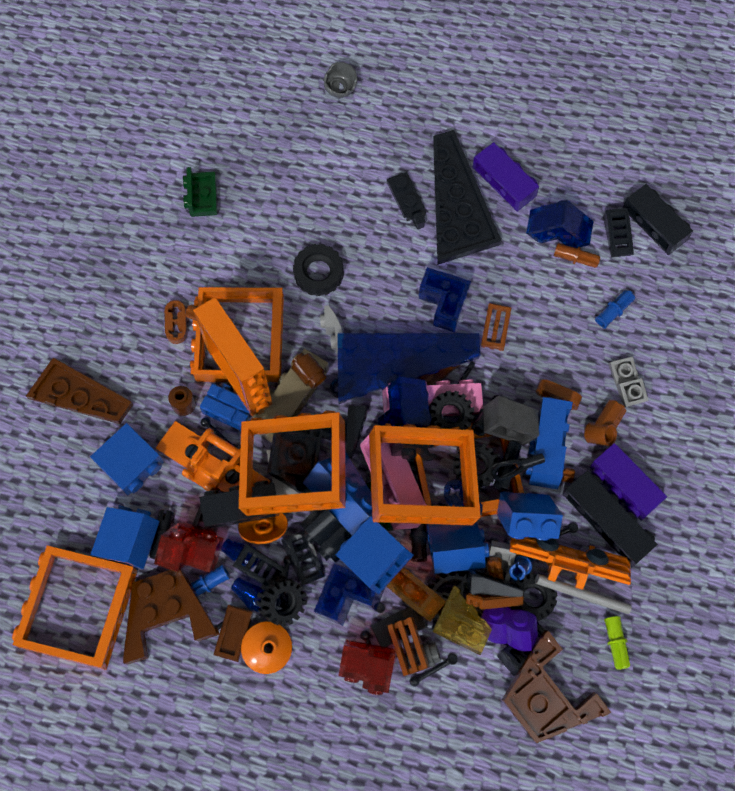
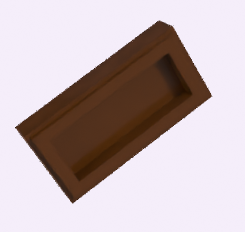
(232, 632)

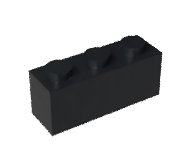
(657, 219)
(223, 508)

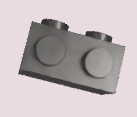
(511, 420)

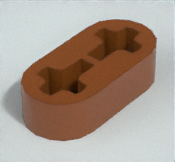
(181, 321)
(553, 390)

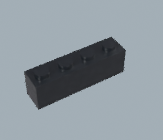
(609, 518)

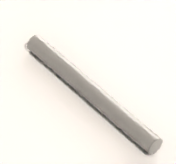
(583, 594)

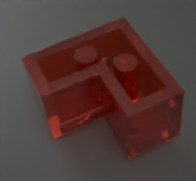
(188, 546)
(369, 664)

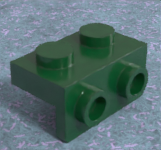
(201, 193)

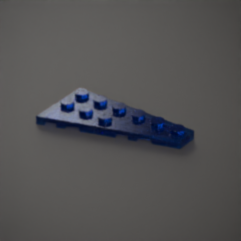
(375, 359)

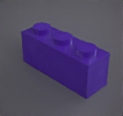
(505, 176)
(627, 482)

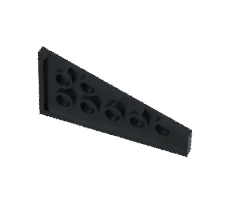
(460, 209)

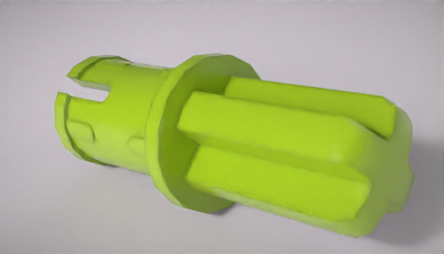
(617, 642)

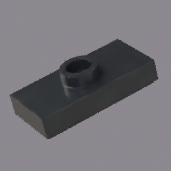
(381, 629)

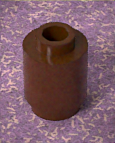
(308, 370)
(182, 400)

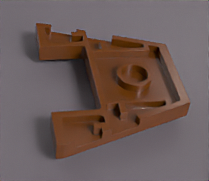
(161, 602)
(540, 703)

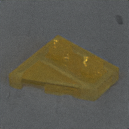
(461, 624)

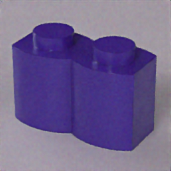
(512, 627)

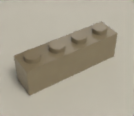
(289, 395)

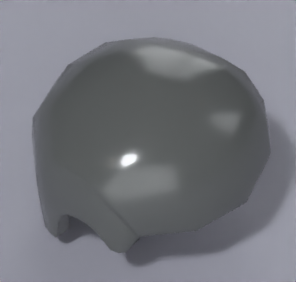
(340, 73)

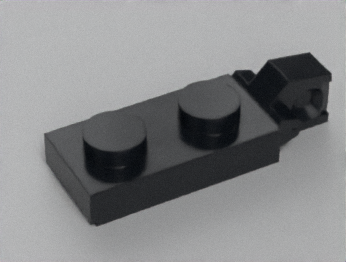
(407, 199)

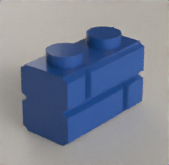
(225, 406)

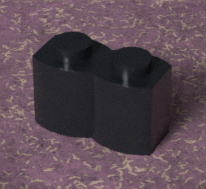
(326, 532)

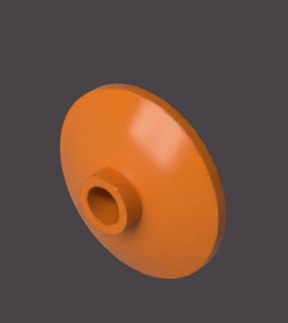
(264, 530)
(253, 647)

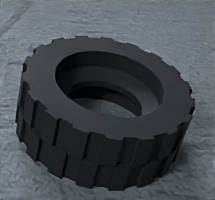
(318, 253)

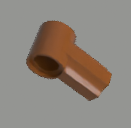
(604, 429)

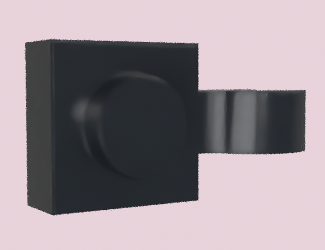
(410, 451)

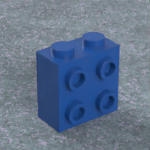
(127, 459)
(529, 515)
(125, 536)
(457, 547)
(374, 555)

